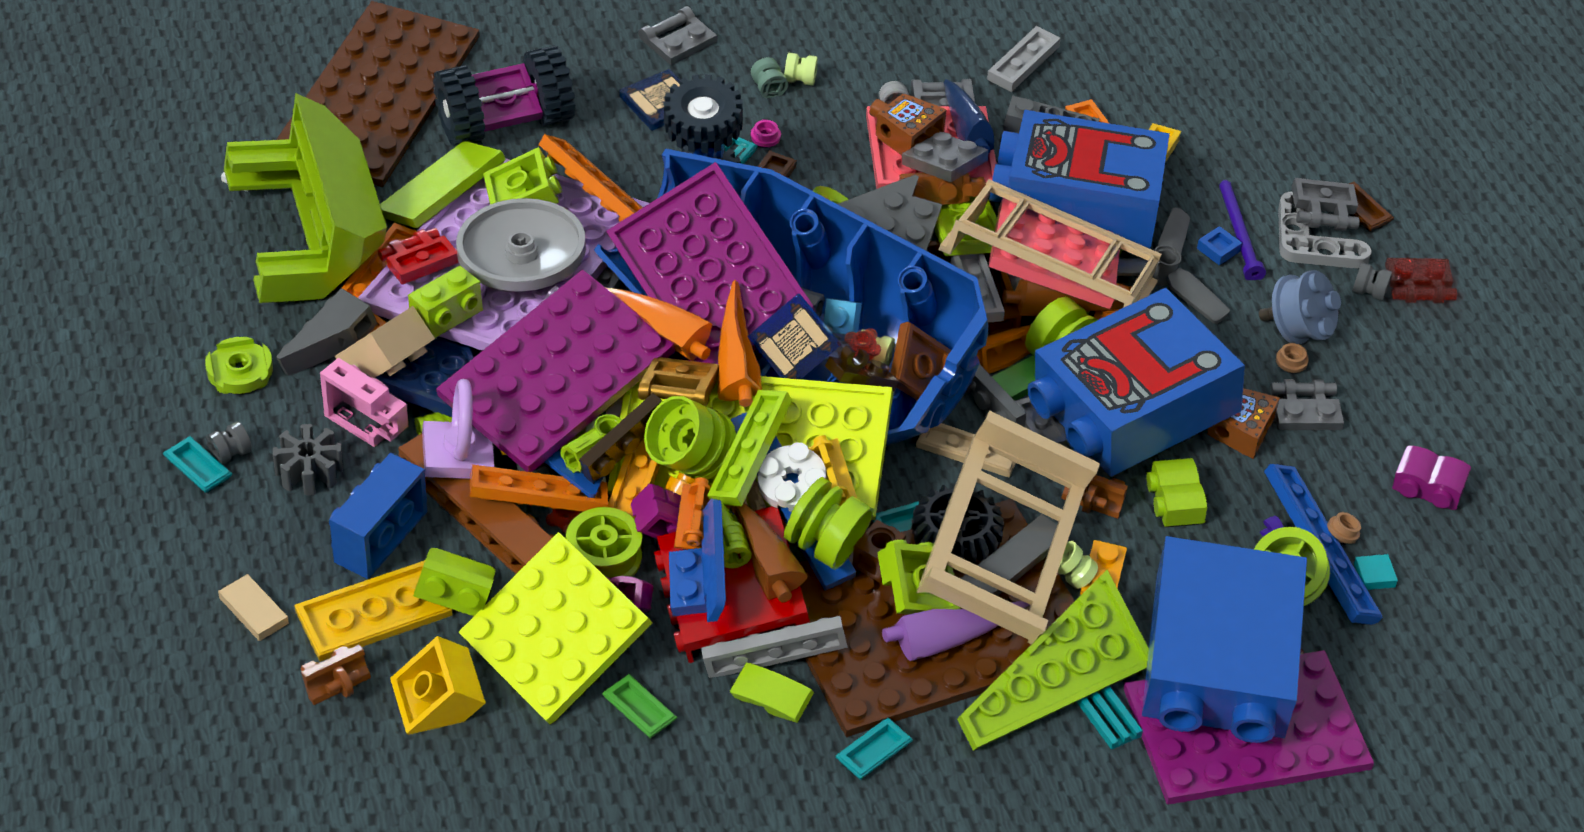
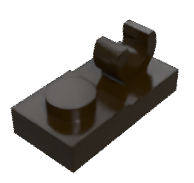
(859, 371)

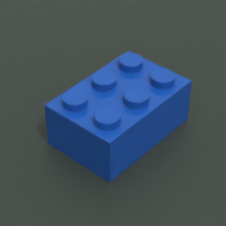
(378, 515)

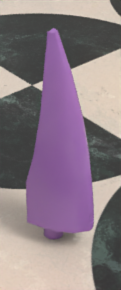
(937, 630)

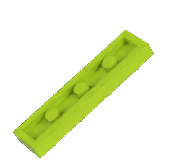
(750, 447)

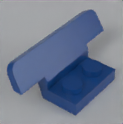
(699, 573)

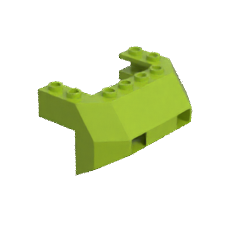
(332, 197)

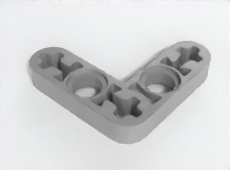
(1302, 242)

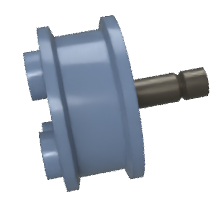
(1304, 307)

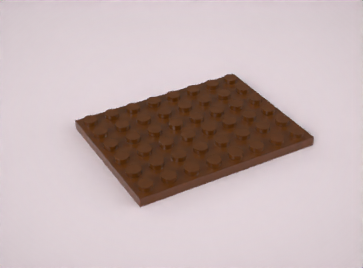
(875, 677)

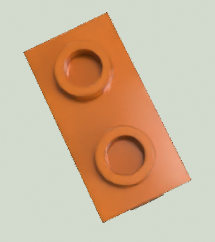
(690, 517)

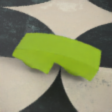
(772, 691)

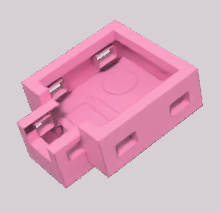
(366, 394)

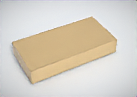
(253, 607)

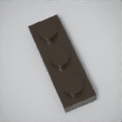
(618, 442)

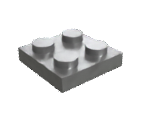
(945, 156)

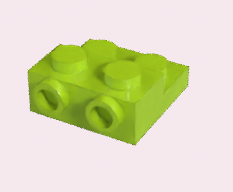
(524, 177)
(902, 569)

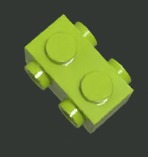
(448, 300)

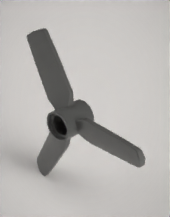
(1168, 273)

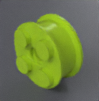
(607, 540)
(1303, 544)

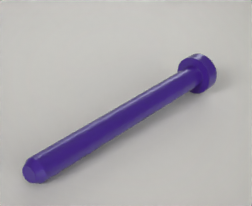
(1253, 269)

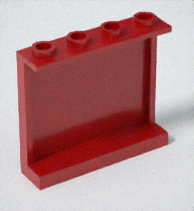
(746, 605)

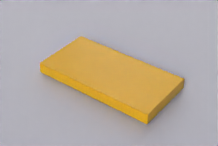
(367, 612)

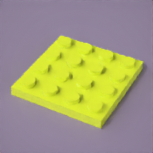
(555, 628)

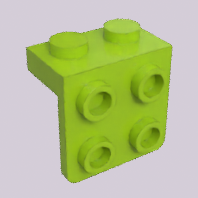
(454, 582)

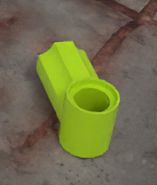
(577, 448)

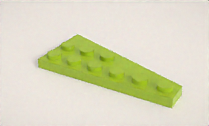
(1076, 656)

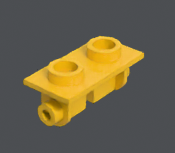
(835, 465)

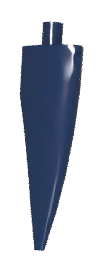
(968, 118)

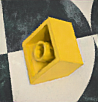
(437, 687)

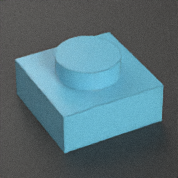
(842, 316)

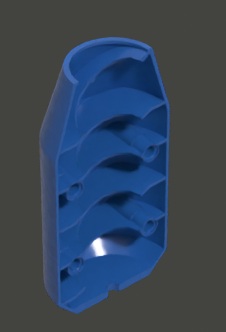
(854, 262)

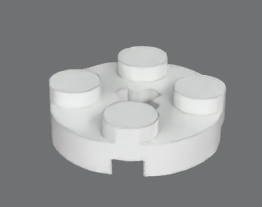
(788, 460)

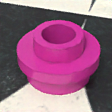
(765, 133)

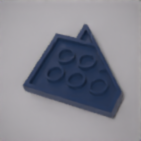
(421, 377)

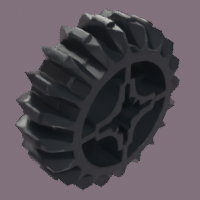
(979, 531)

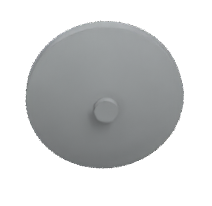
(521, 244)

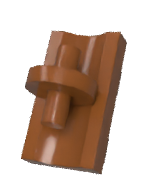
(1102, 496)
(335, 674)

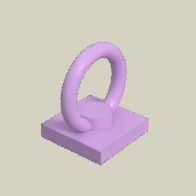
(456, 445)

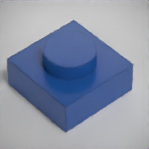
(1219, 245)

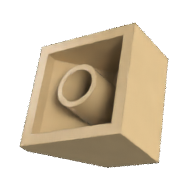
(390, 345)

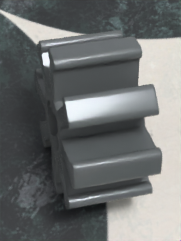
(308, 459)

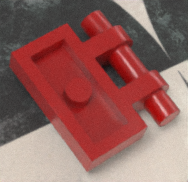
(418, 255)

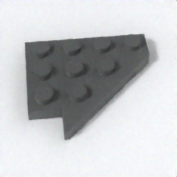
(899, 211)

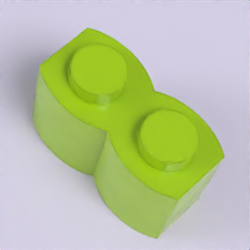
(1177, 492)

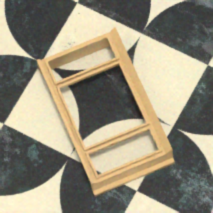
(966, 225)
(1041, 457)

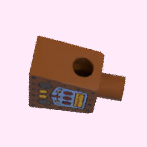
(907, 121)
(1249, 427)

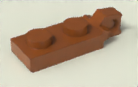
(946, 192)

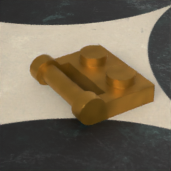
(679, 378)

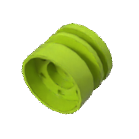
(1056, 321)
(688, 437)
(823, 520)

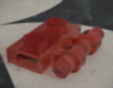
(1421, 279)

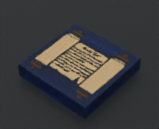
(647, 97)
(794, 339)

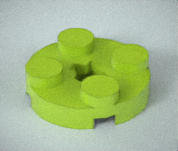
(254, 358)

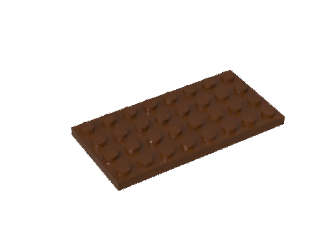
(385, 77)

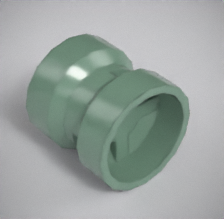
(769, 77)

